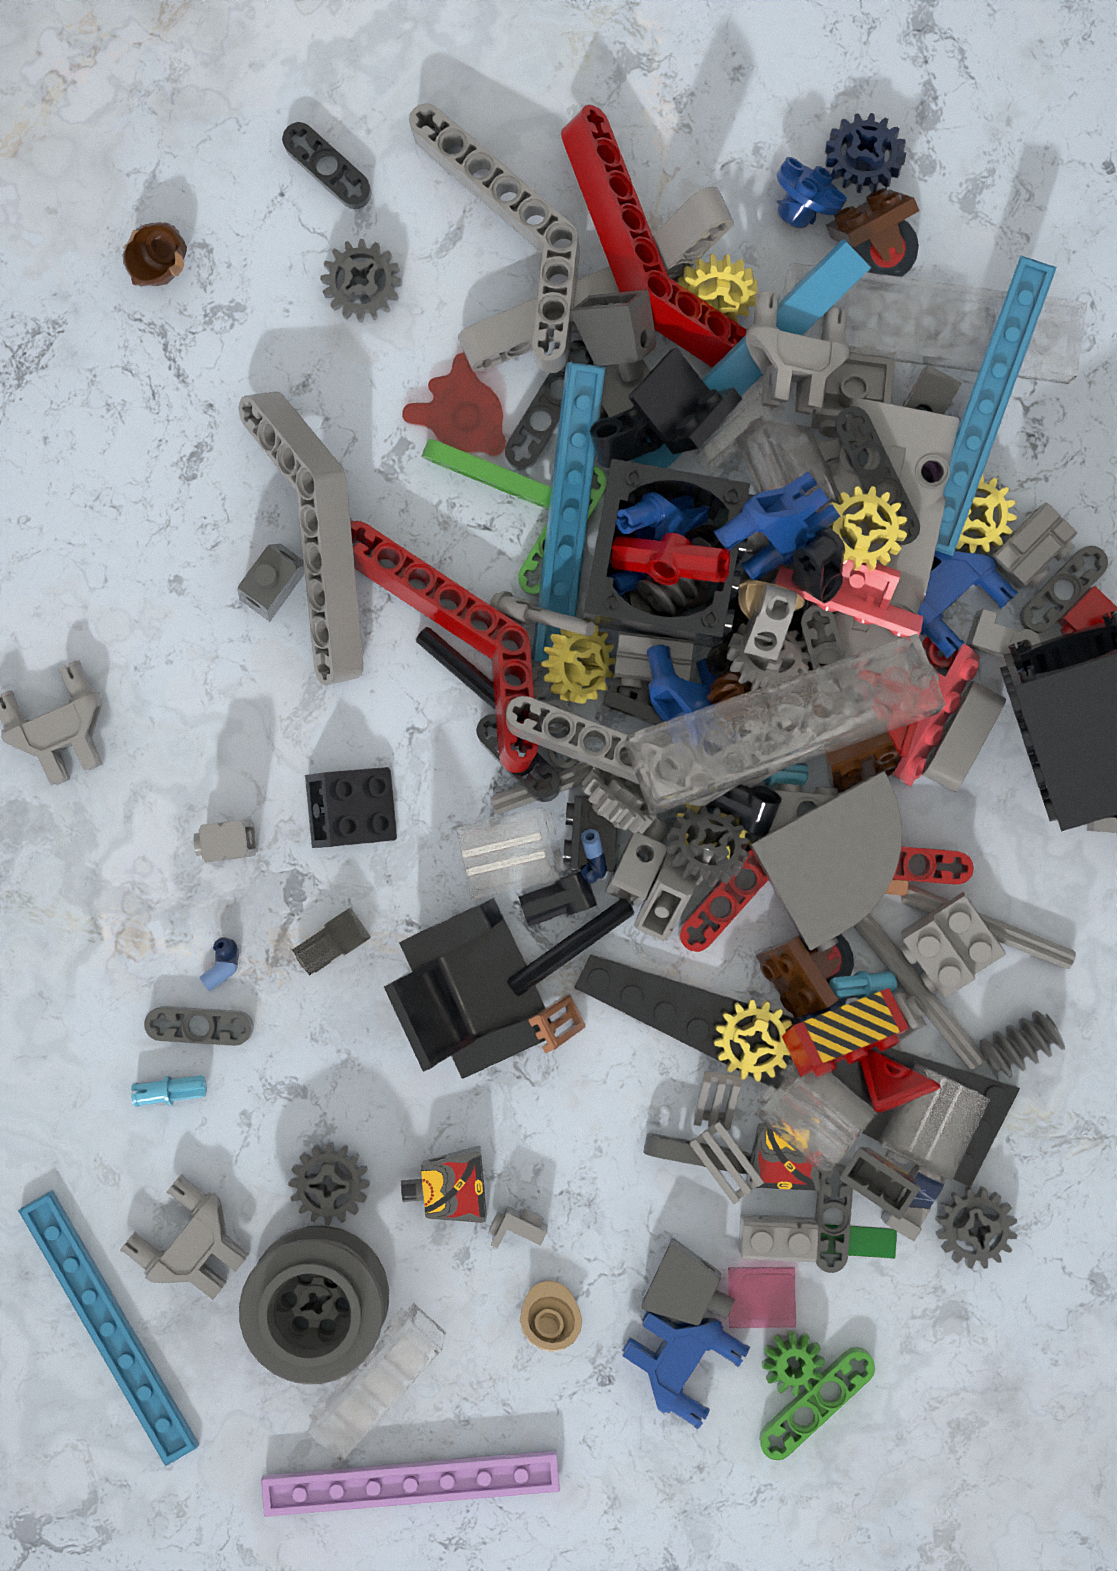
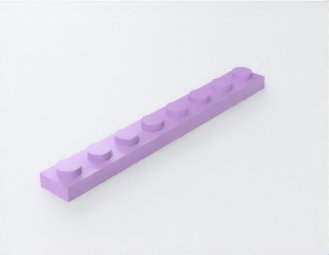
(410, 1483)

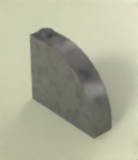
(834, 860)

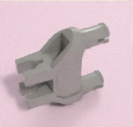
(794, 357)
(57, 729)
(193, 1246)

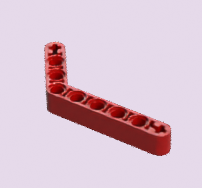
(631, 245)
(458, 623)
(739, 897)

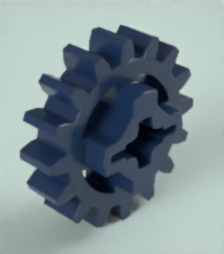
(865, 153)

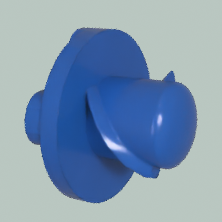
(807, 193)

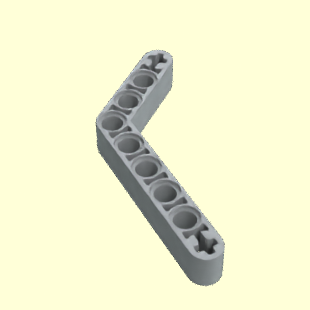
(514, 213)
(679, 242)
(323, 528)
(573, 743)

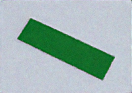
(866, 1242)

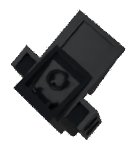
(460, 995)

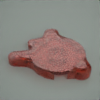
(462, 411)

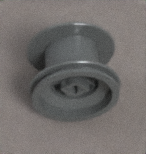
(313, 1353)

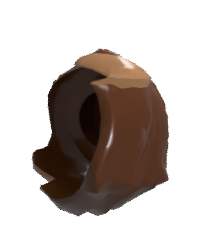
(154, 254)

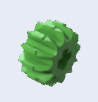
(785, 1375)

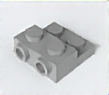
(856, 377)
(951, 945)

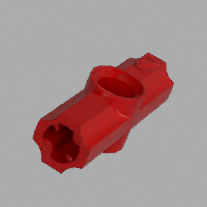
(670, 559)

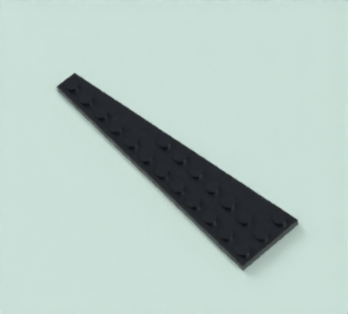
(693, 1013)

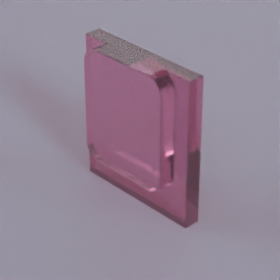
(762, 1297)

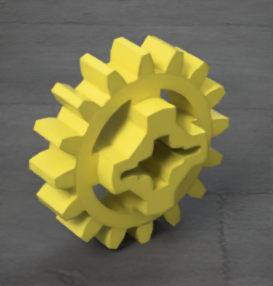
(722, 285)
(985, 525)
(879, 530)
(578, 665)
(749, 1056)

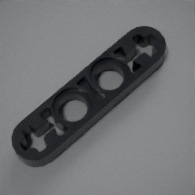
(542, 402)
(882, 473)

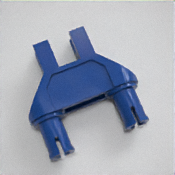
(784, 518)
(652, 520)
(949, 582)
(670, 693)
(677, 1358)

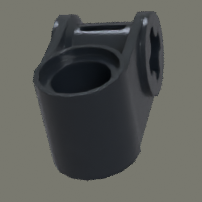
(623, 437)
(820, 565)

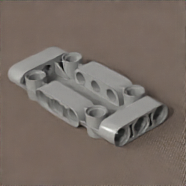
(910, 441)

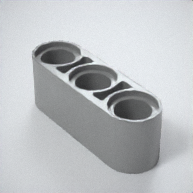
(964, 736)

